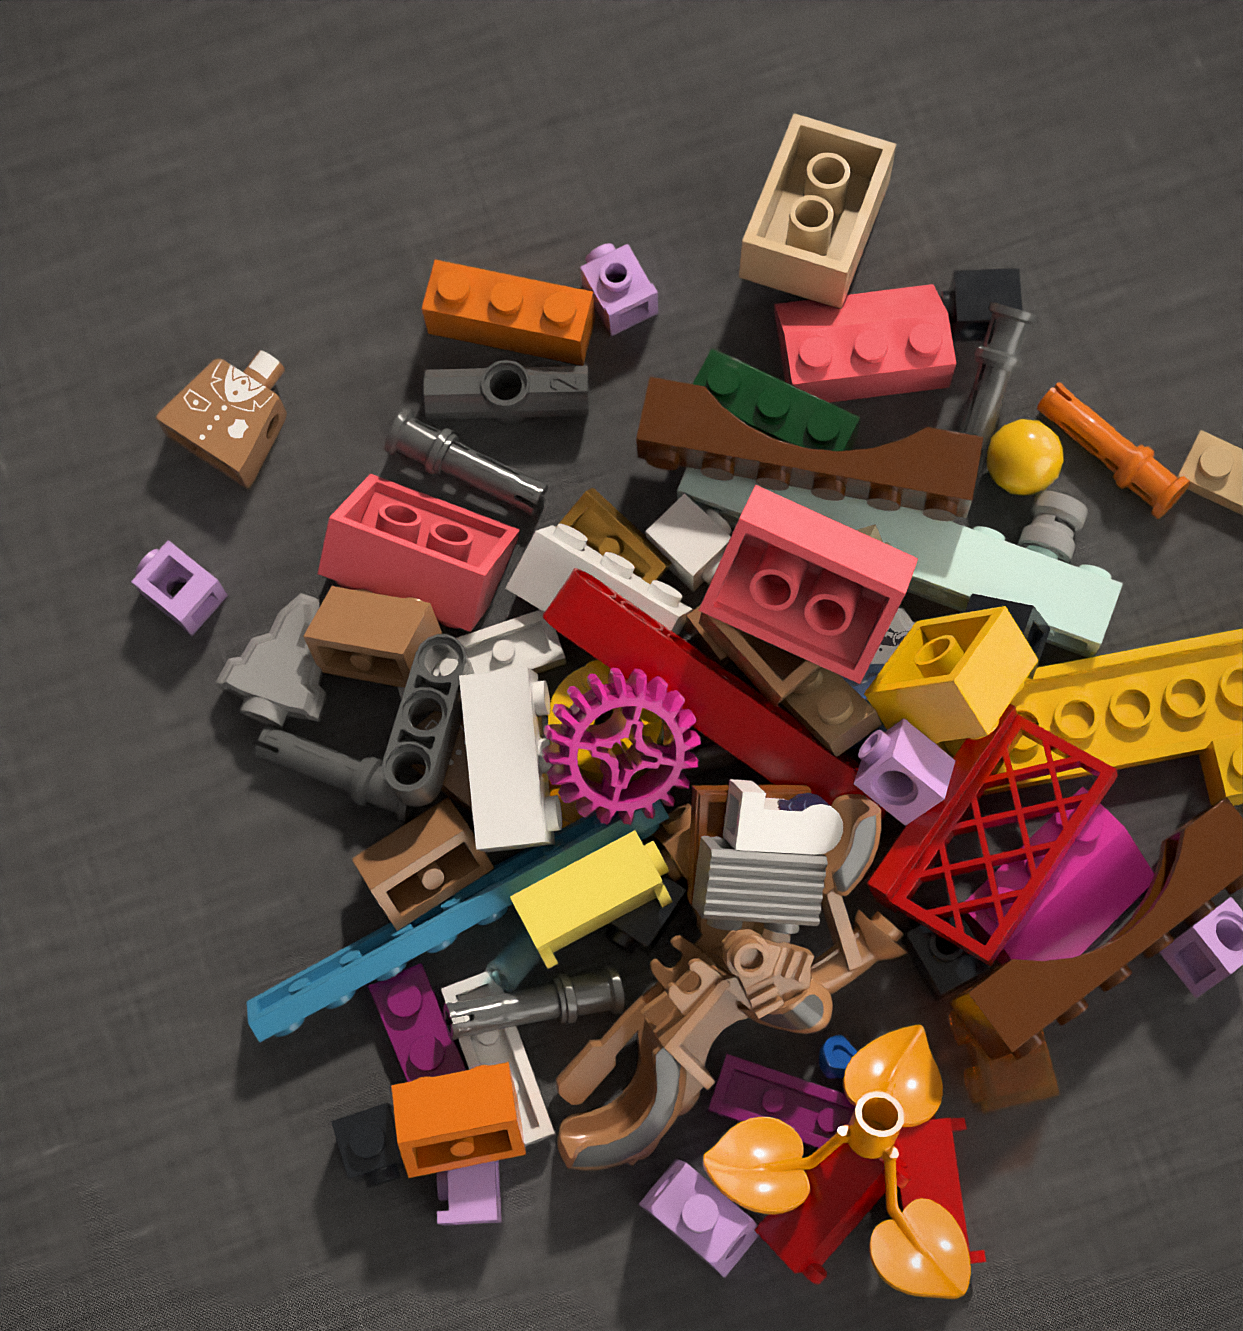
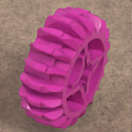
(615, 791)

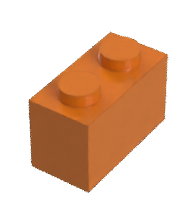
(458, 1119)

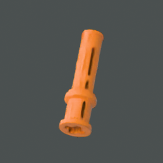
(1132, 465)

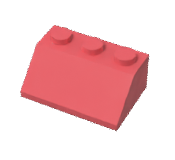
(870, 346)
(417, 548)
(808, 584)

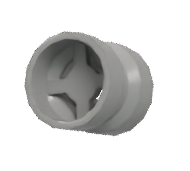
(1054, 523)

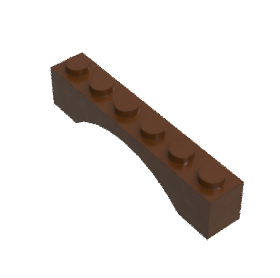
(922, 472)
(1024, 996)

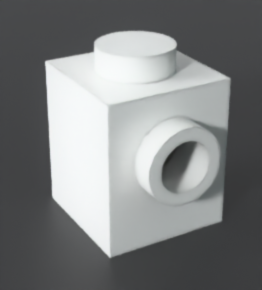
(690, 541)

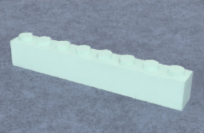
(953, 559)

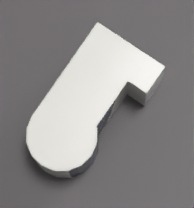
(779, 825)

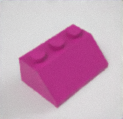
(1080, 899)

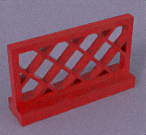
(926, 837)

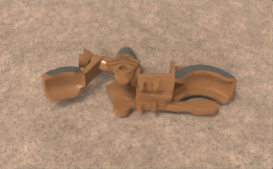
(713, 986)

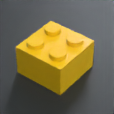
(954, 675)

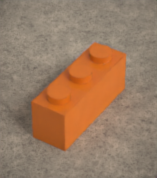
(509, 312)

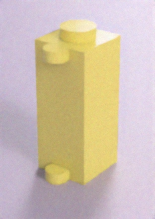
(591, 893)

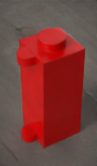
(934, 1169)
(838, 1199)

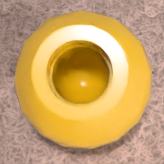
(1024, 457)

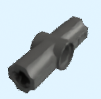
(471, 392)

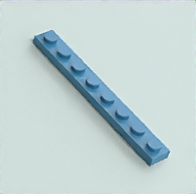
(388, 950)

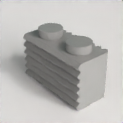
(757, 887)

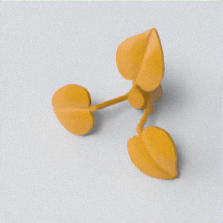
(892, 1087)

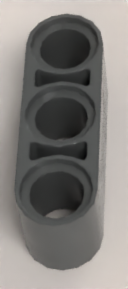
(433, 746)

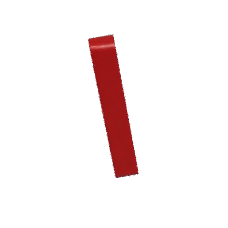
(722, 703)

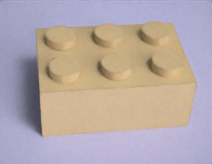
(816, 211)

